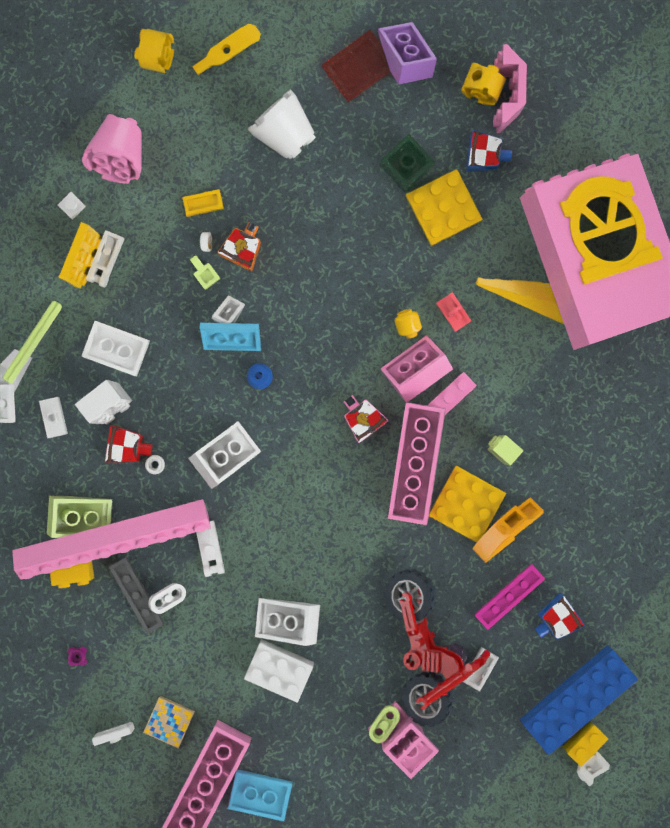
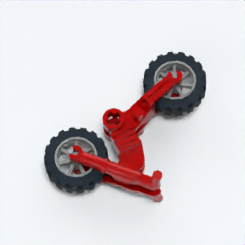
(413, 609)

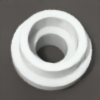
(150, 460)

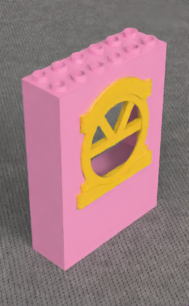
(591, 293)

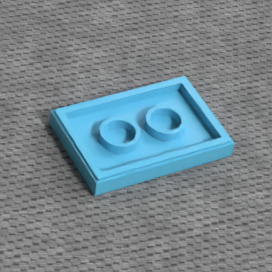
(230, 336)
(260, 795)

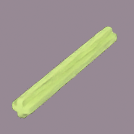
(32, 342)

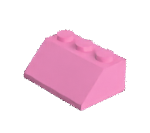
(417, 368)

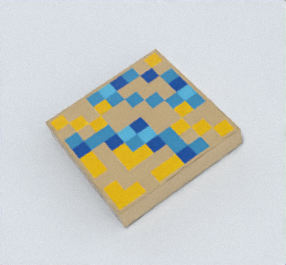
(169, 721)

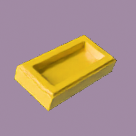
(202, 203)

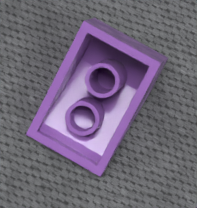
(407, 53)

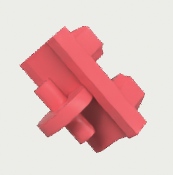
(453, 312)

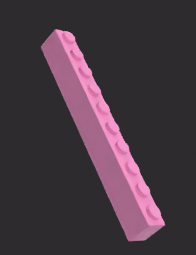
(110, 539)

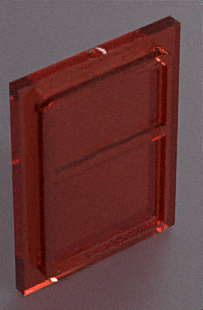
(357, 66)

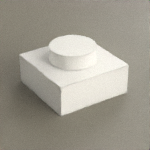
(71, 205)

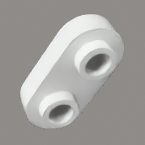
(166, 599)

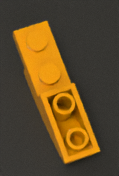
(506, 528)

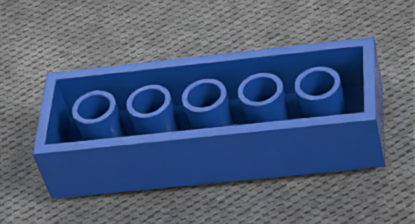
(578, 699)

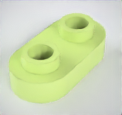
(384, 723)

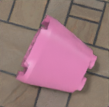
(115, 150)

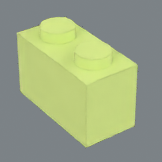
(504, 449)

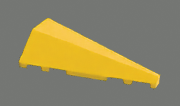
(530, 294)

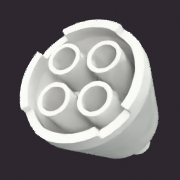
(284, 126)

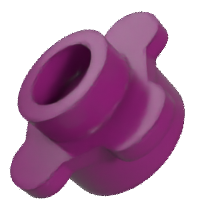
(77, 651)

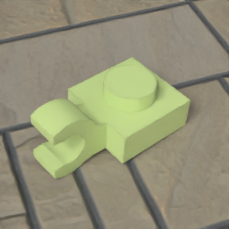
(206, 274)

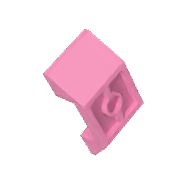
(510, 66)

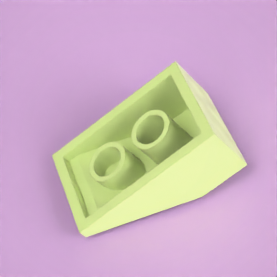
(76, 514)

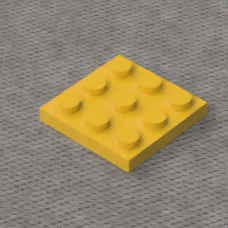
(444, 207)
(80, 256)
(467, 504)

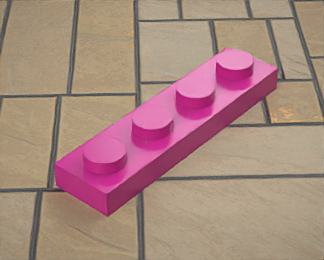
(509, 596)

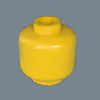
(408, 323)

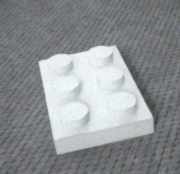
(115, 348)

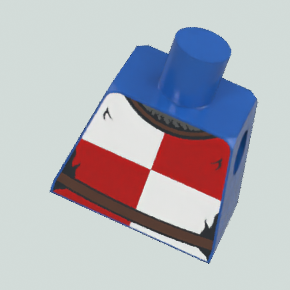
(486, 152)
(558, 618)

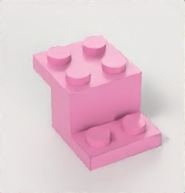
(408, 744)

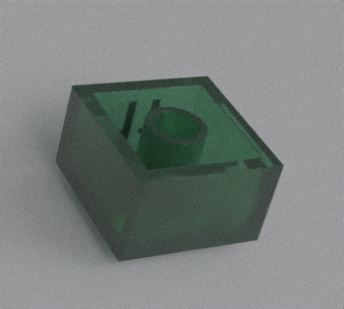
(407, 163)

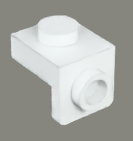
(592, 768)

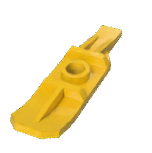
(236, 42)

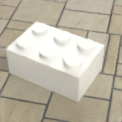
(104, 403)
(279, 670)

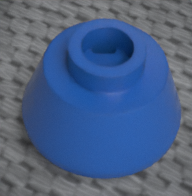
(264, 379)

